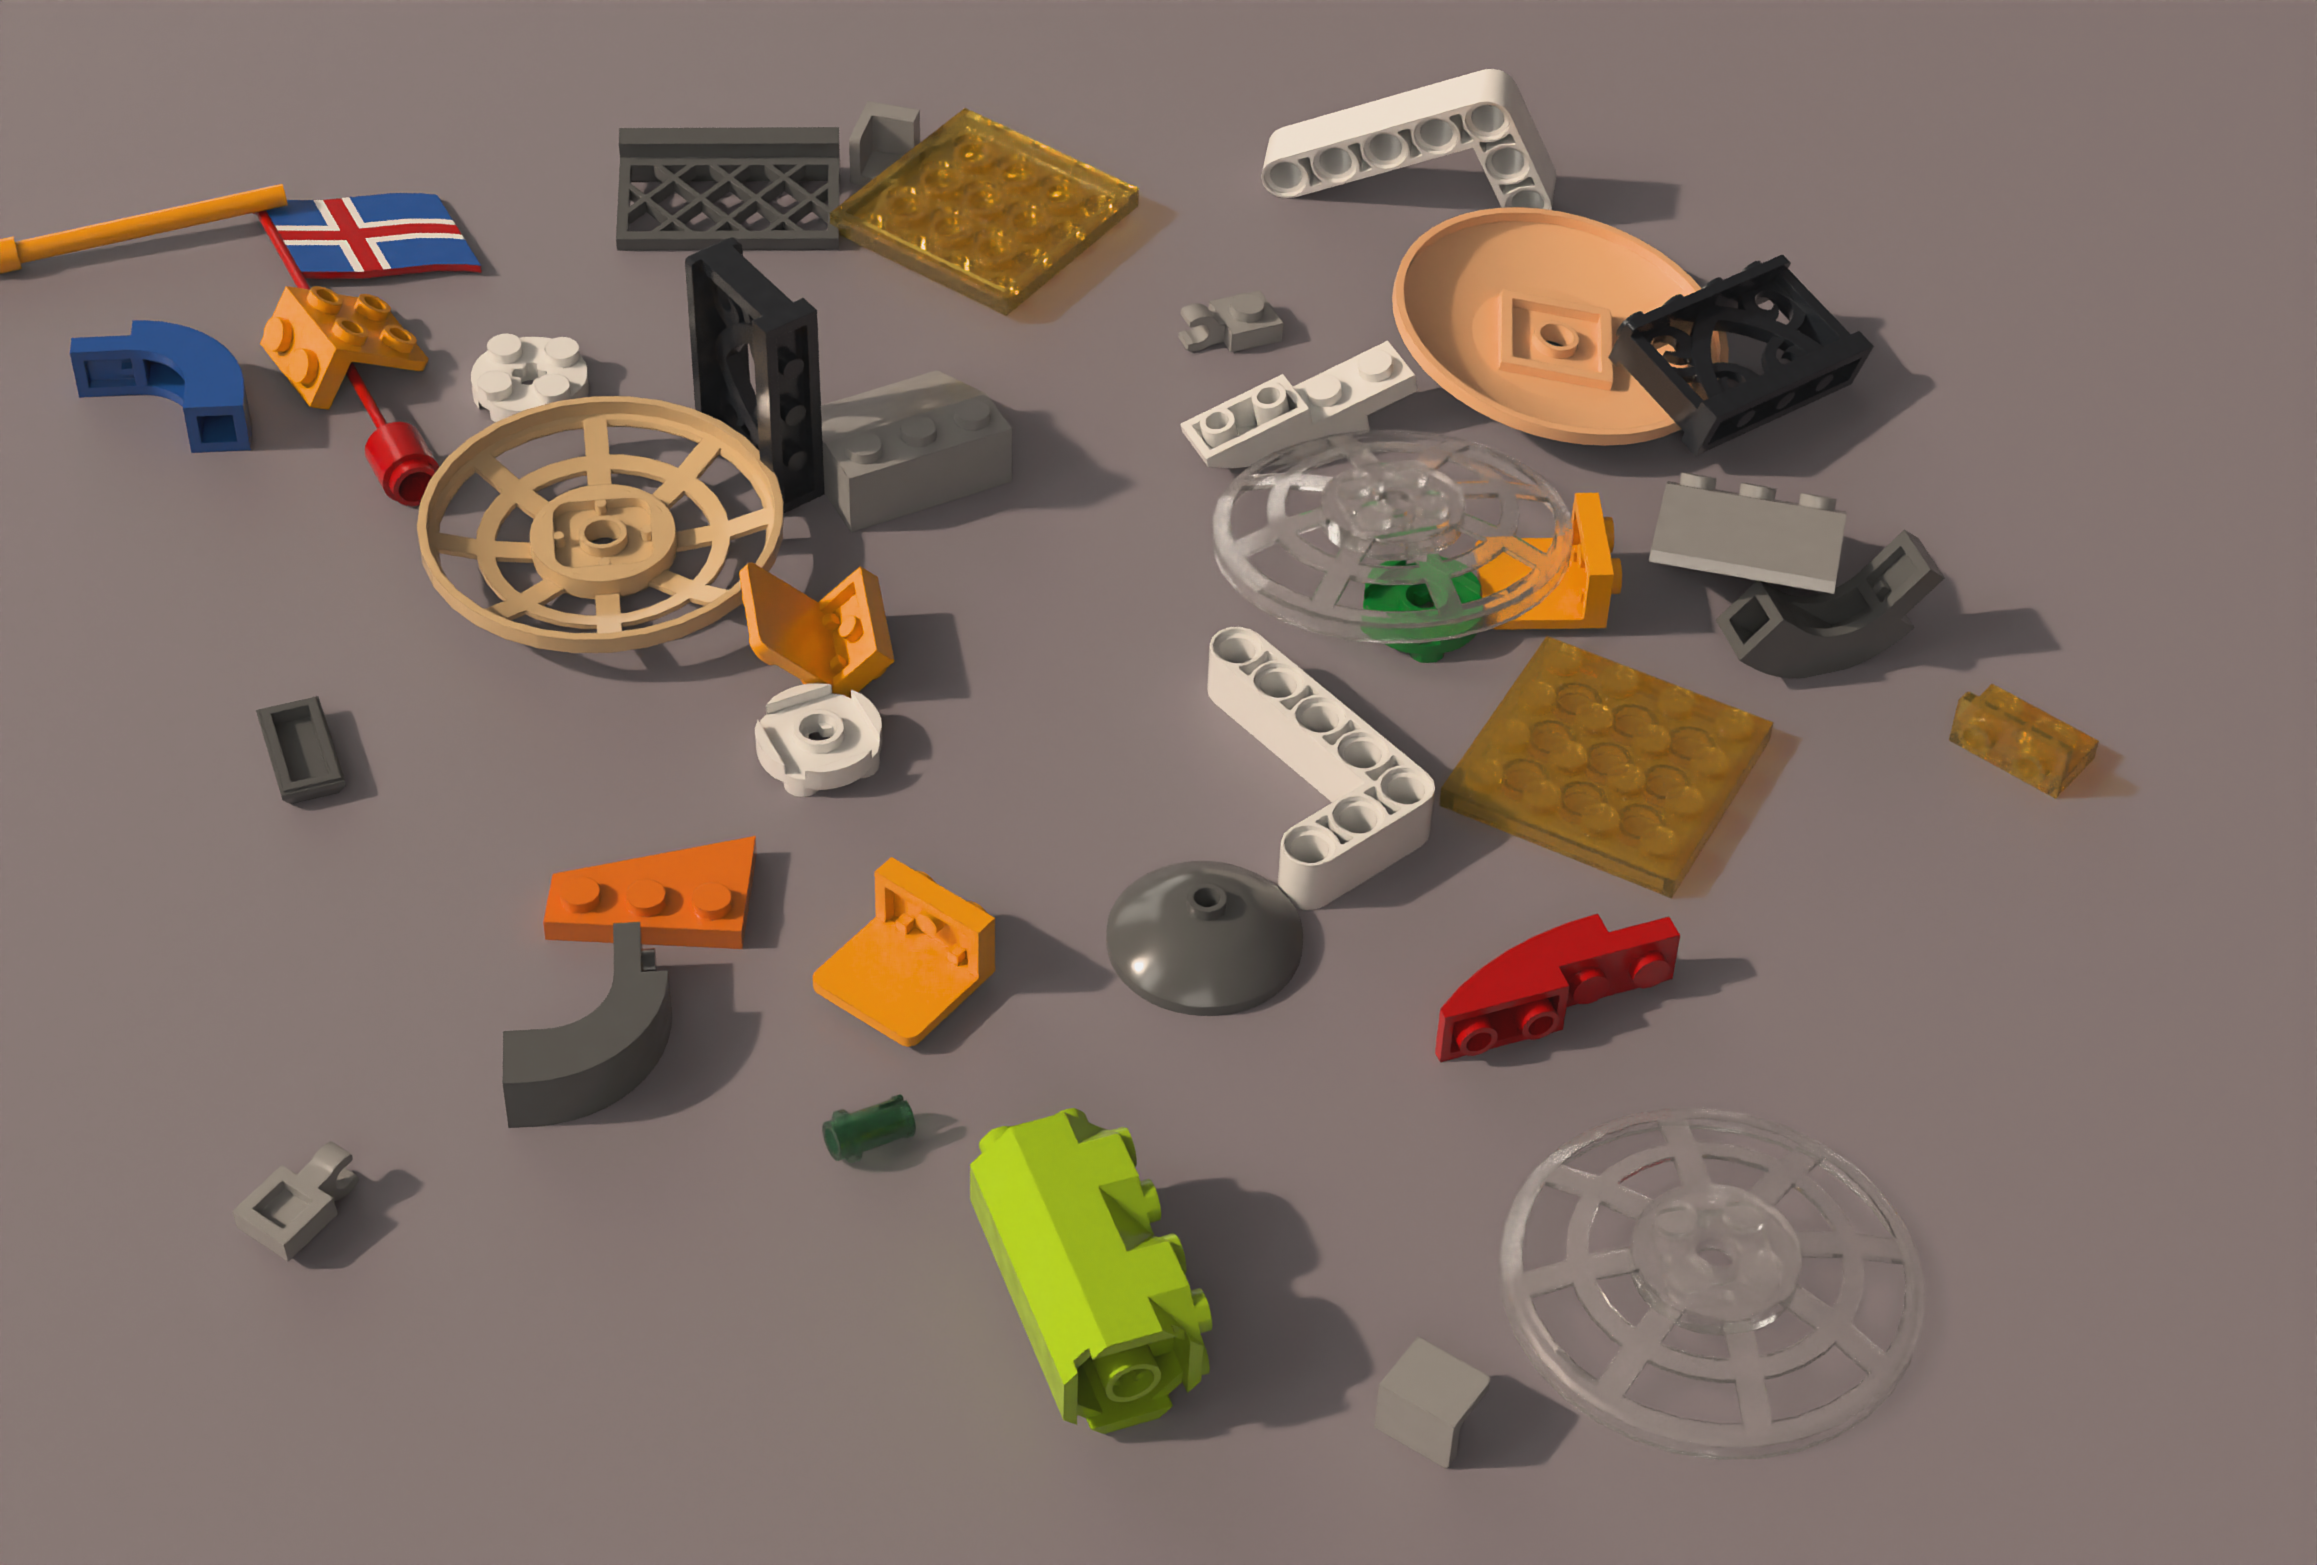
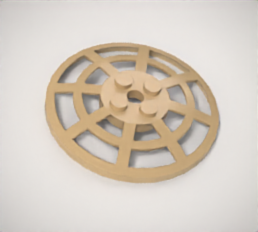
(570, 522)

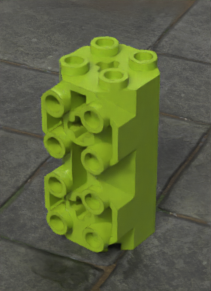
(1087, 1271)

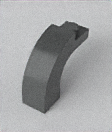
(1832, 631)
(598, 1059)

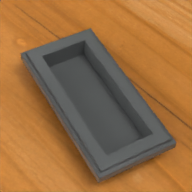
(301, 750)

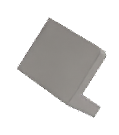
(881, 139)
(1429, 1400)

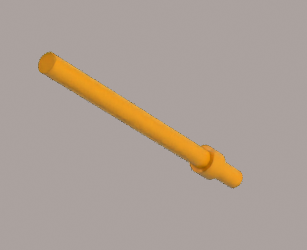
(15, 253)

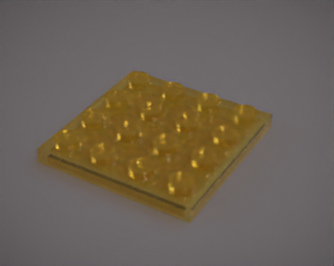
(985, 210)
(1607, 766)

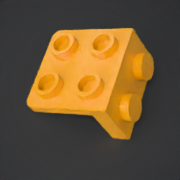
(322, 332)
(1587, 585)
(826, 641)
(912, 959)

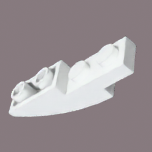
(1285, 415)

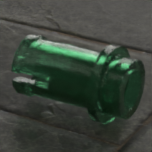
(855, 1132)

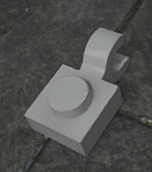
(1236, 320)
(295, 1207)

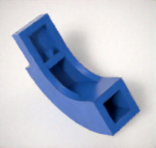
(174, 365)

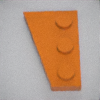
(677, 897)

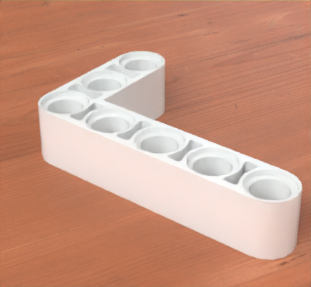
(1406, 132)
(1375, 790)

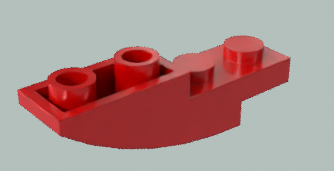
(1531, 985)

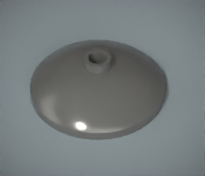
(1204, 938)

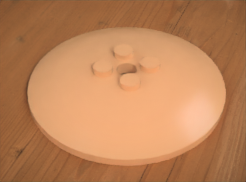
(1503, 281)

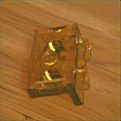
(2022, 739)

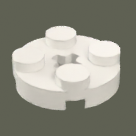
(510, 360)
(824, 764)

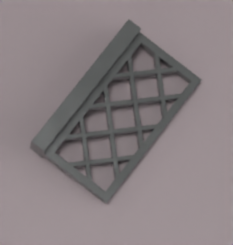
(729, 158)

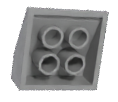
(911, 448)
(1749, 533)

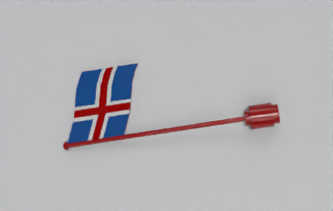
(370, 240)

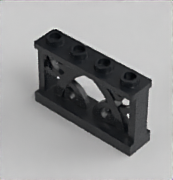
(737, 307)
(1821, 354)

